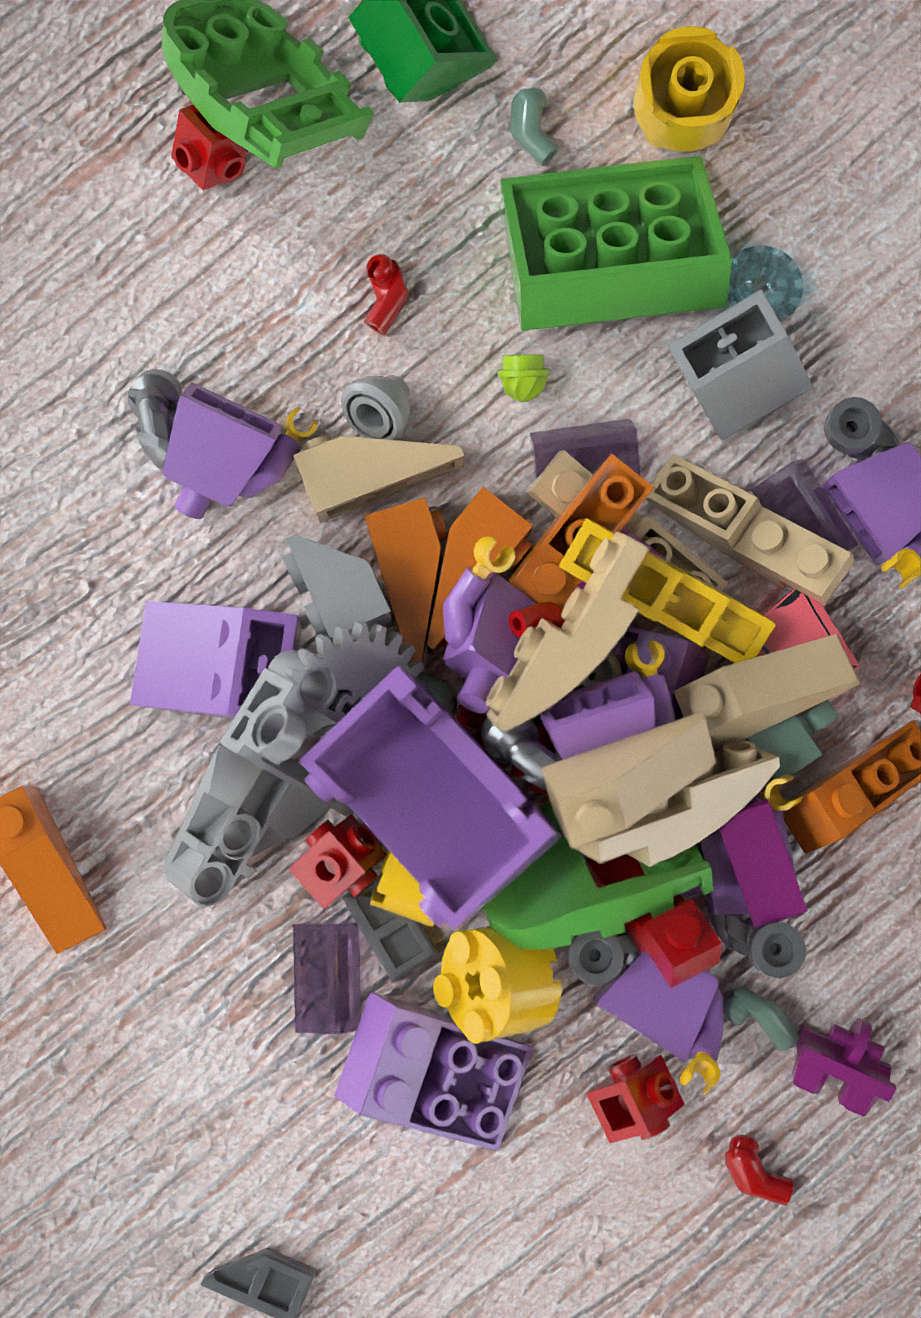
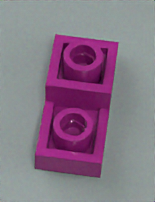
(762, 865)

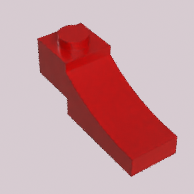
(677, 940)

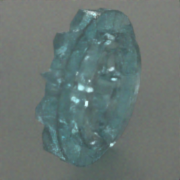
(780, 274)

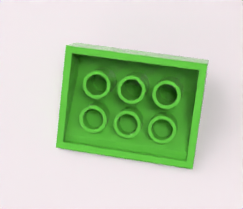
(615, 243)

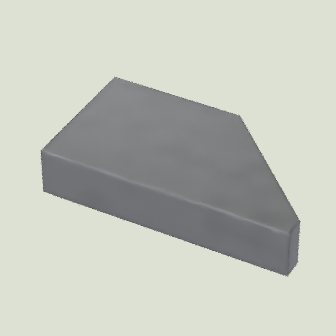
(395, 940)
(264, 1282)

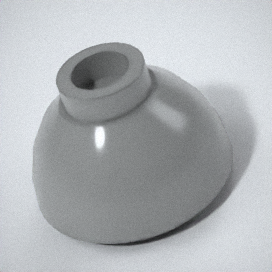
(377, 407)

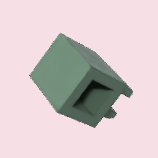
(792, 739)

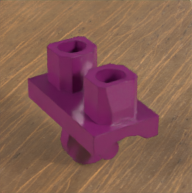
(848, 1057)

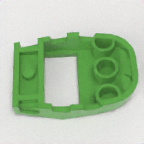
(242, 47)
(560, 899)

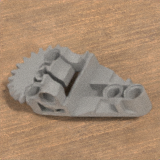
(251, 785)

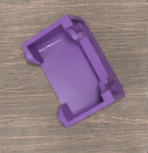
(431, 797)

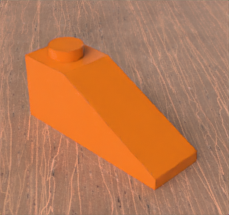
(409, 560)
(45, 871)

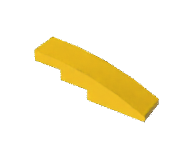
(678, 600)

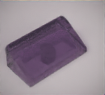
(587, 445)
(801, 499)
(326, 978)

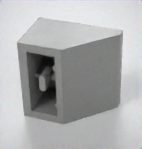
(741, 365)
(339, 585)

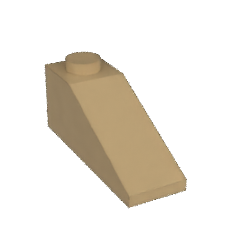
(360, 470)
(767, 689)
(626, 779)

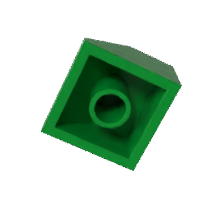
(421, 45)

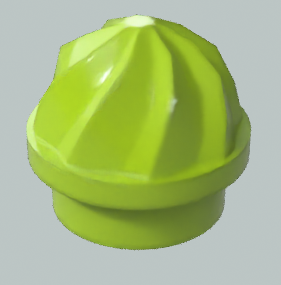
(523, 376)

